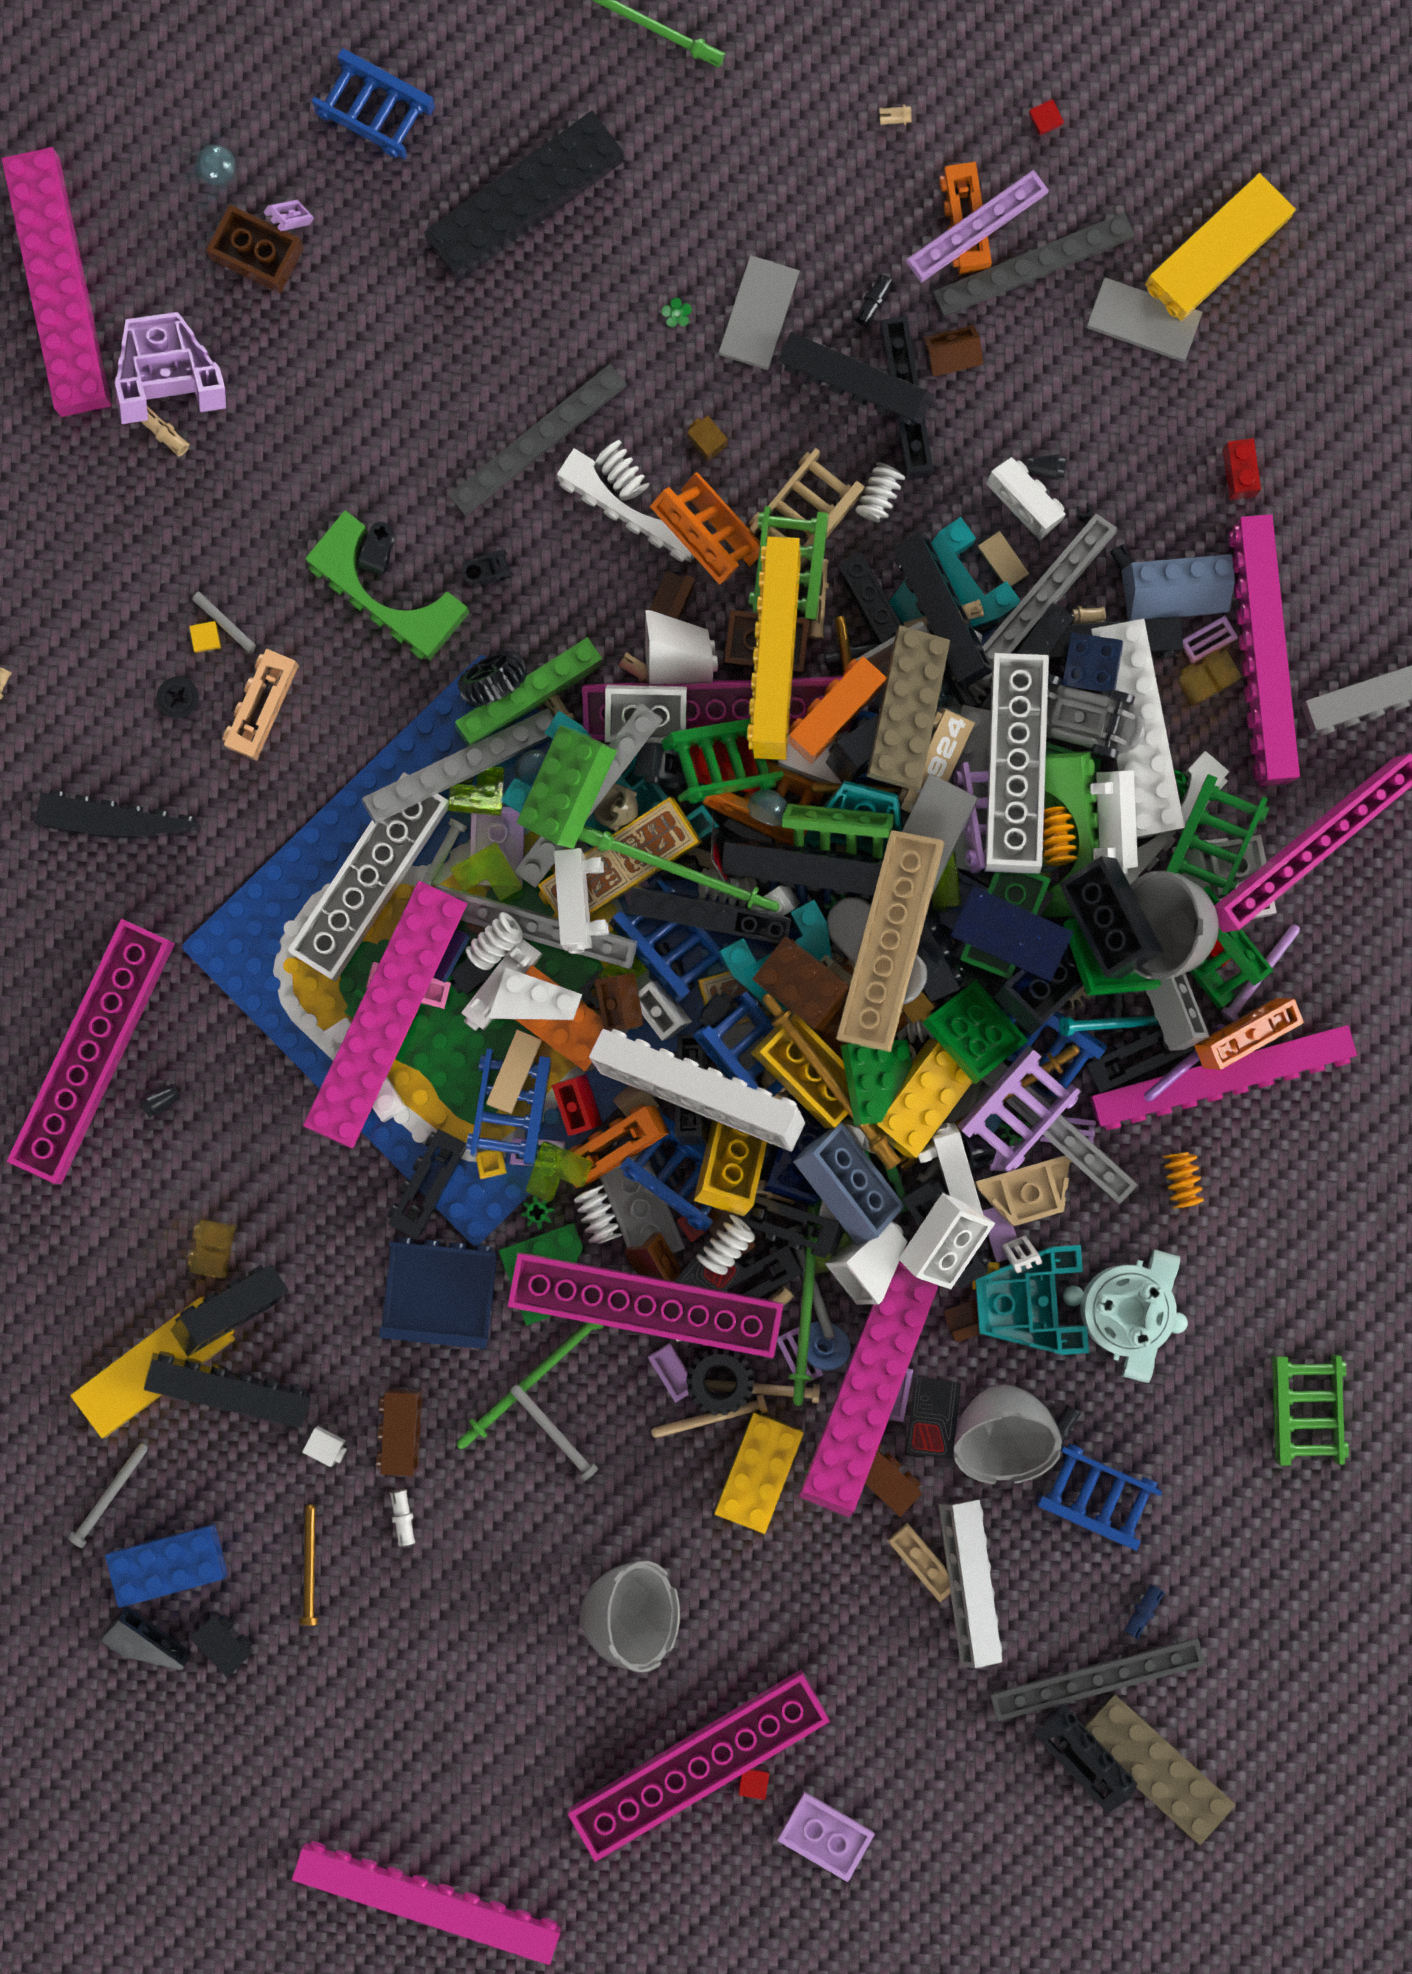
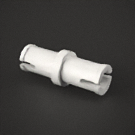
(402, 1517)

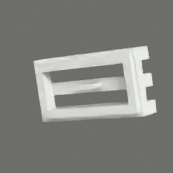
(1024, 1260)

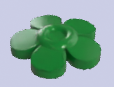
(676, 312)

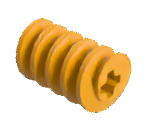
(1057, 837)
(1183, 1179)

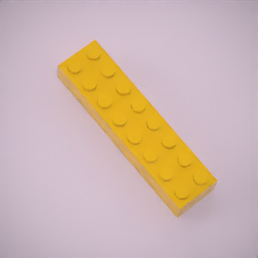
(774, 648)

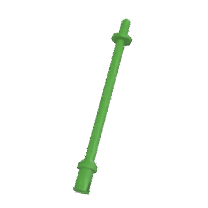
(697, 47)
(605, 841)
(805, 1317)
(478, 1428)

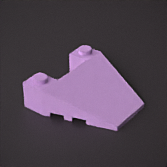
(162, 361)

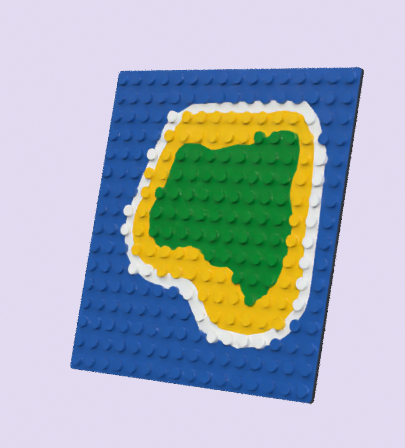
(440, 1056)

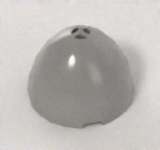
(1181, 920)
(1006, 1436)
(632, 1616)

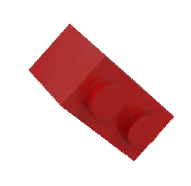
(1241, 469)
(577, 1104)

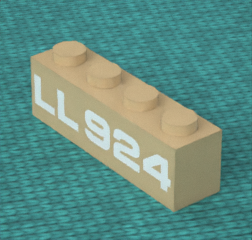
(946, 745)

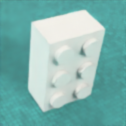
(665, 701)

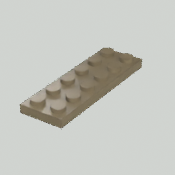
(908, 708)
(1160, 1770)

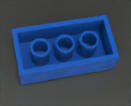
(166, 1565)

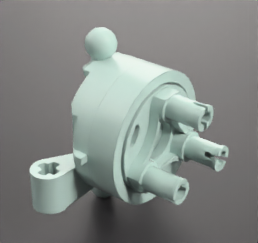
(1131, 1311)

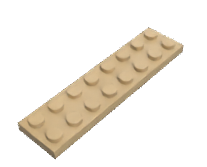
(890, 940)

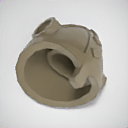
(617, 807)

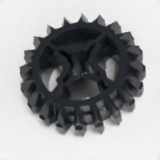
(492, 678)

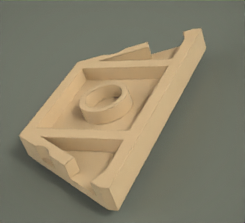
(1028, 1191)

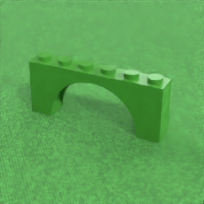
(421, 628)
(1069, 780)

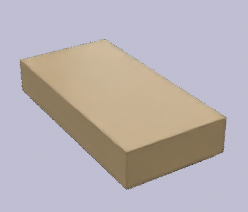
(1003, 559)

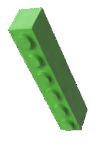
(533, 692)

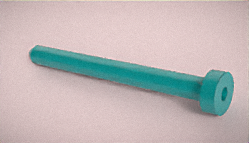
(1068, 1025)

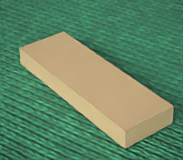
(514, 1072)
(921, 1561)

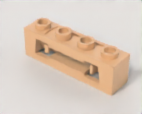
(254, 689)

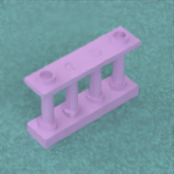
(963, 779)
(1010, 1083)

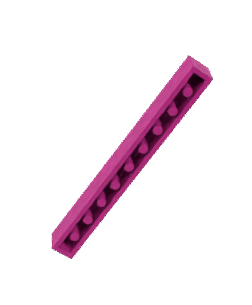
(1315, 844)
(1199, 1083)
(427, 1903)

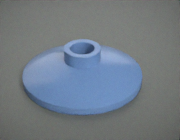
(836, 1349)

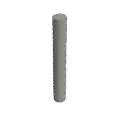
(224, 622)

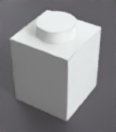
(325, 1447)

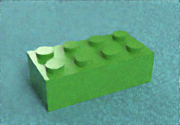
(566, 786)

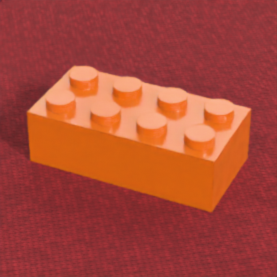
(837, 709)
(569, 1037)

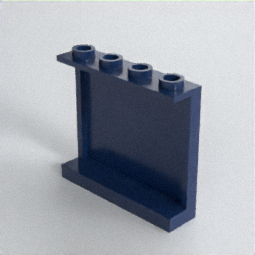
(439, 1293)

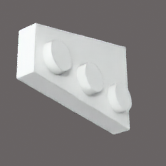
(533, 998)

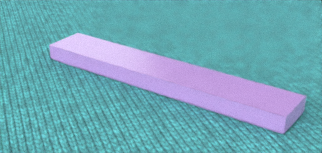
(977, 226)

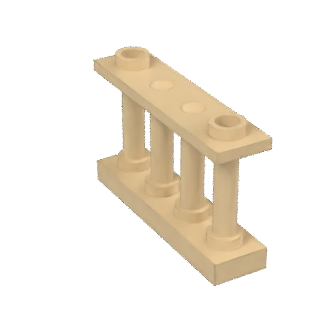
(848, 494)

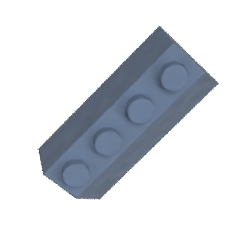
(1178, 587)
(849, 1184)

